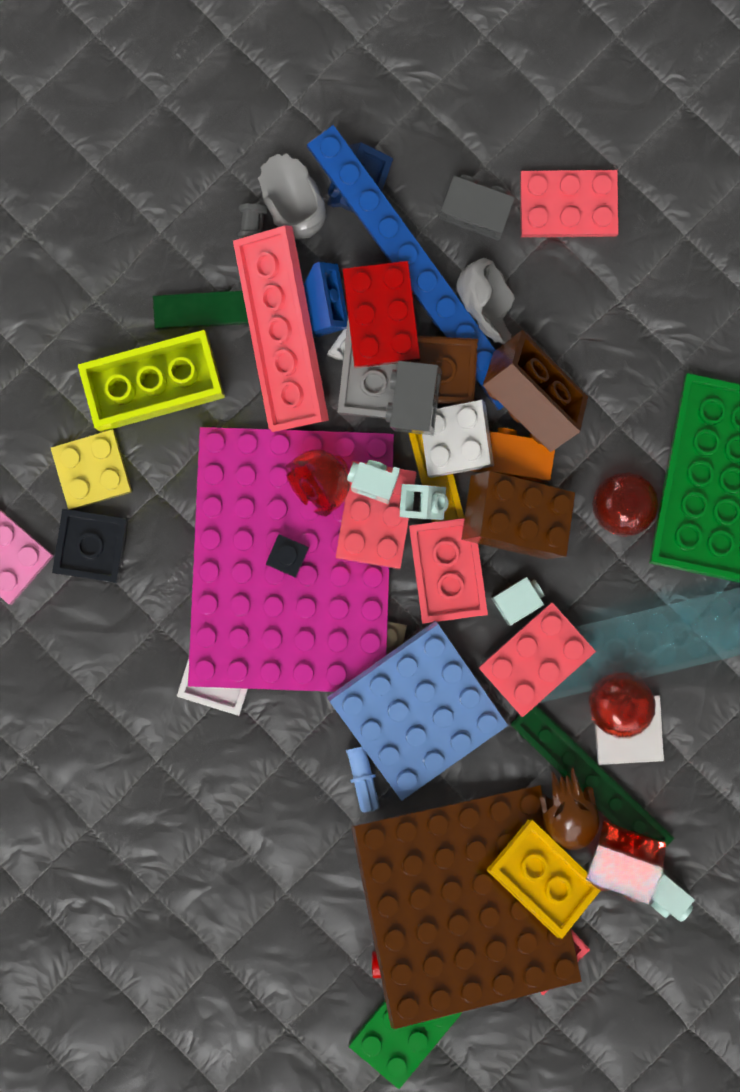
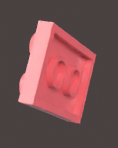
(569, 203)
(372, 529)
(447, 572)
(537, 659)

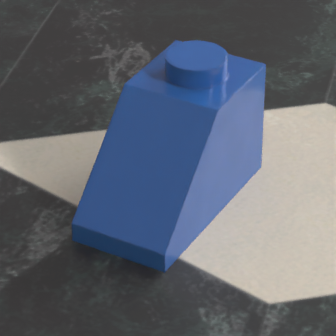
(325, 299)

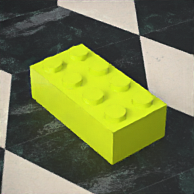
(151, 381)

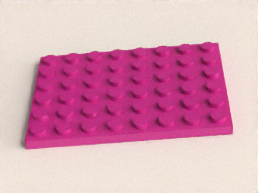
(259, 623)

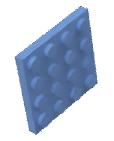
(417, 710)

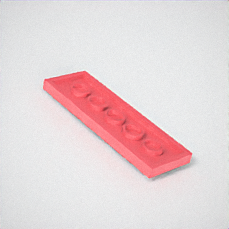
(280, 329)

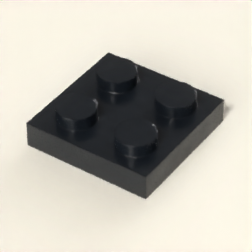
(90, 546)

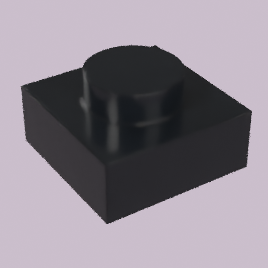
(287, 556)

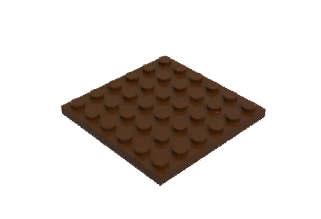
(442, 922)

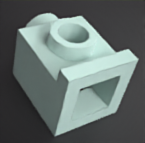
(373, 480)
(432, 502)
(671, 899)

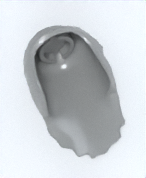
(292, 196)
(486, 297)

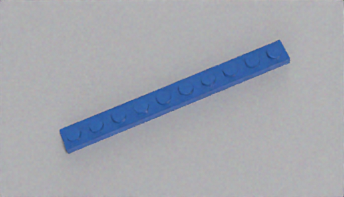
(399, 245)

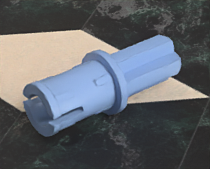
(363, 779)

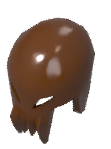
(571, 815)

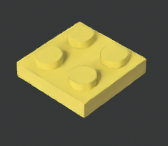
(91, 469)

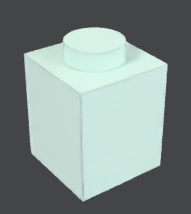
(519, 600)

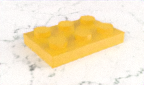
(544, 879)

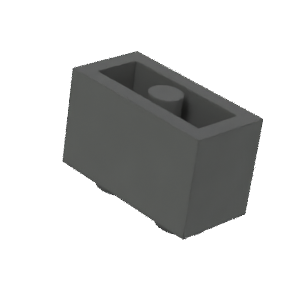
(477, 207)
(415, 398)

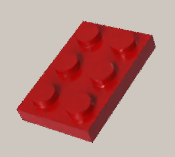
(381, 314)

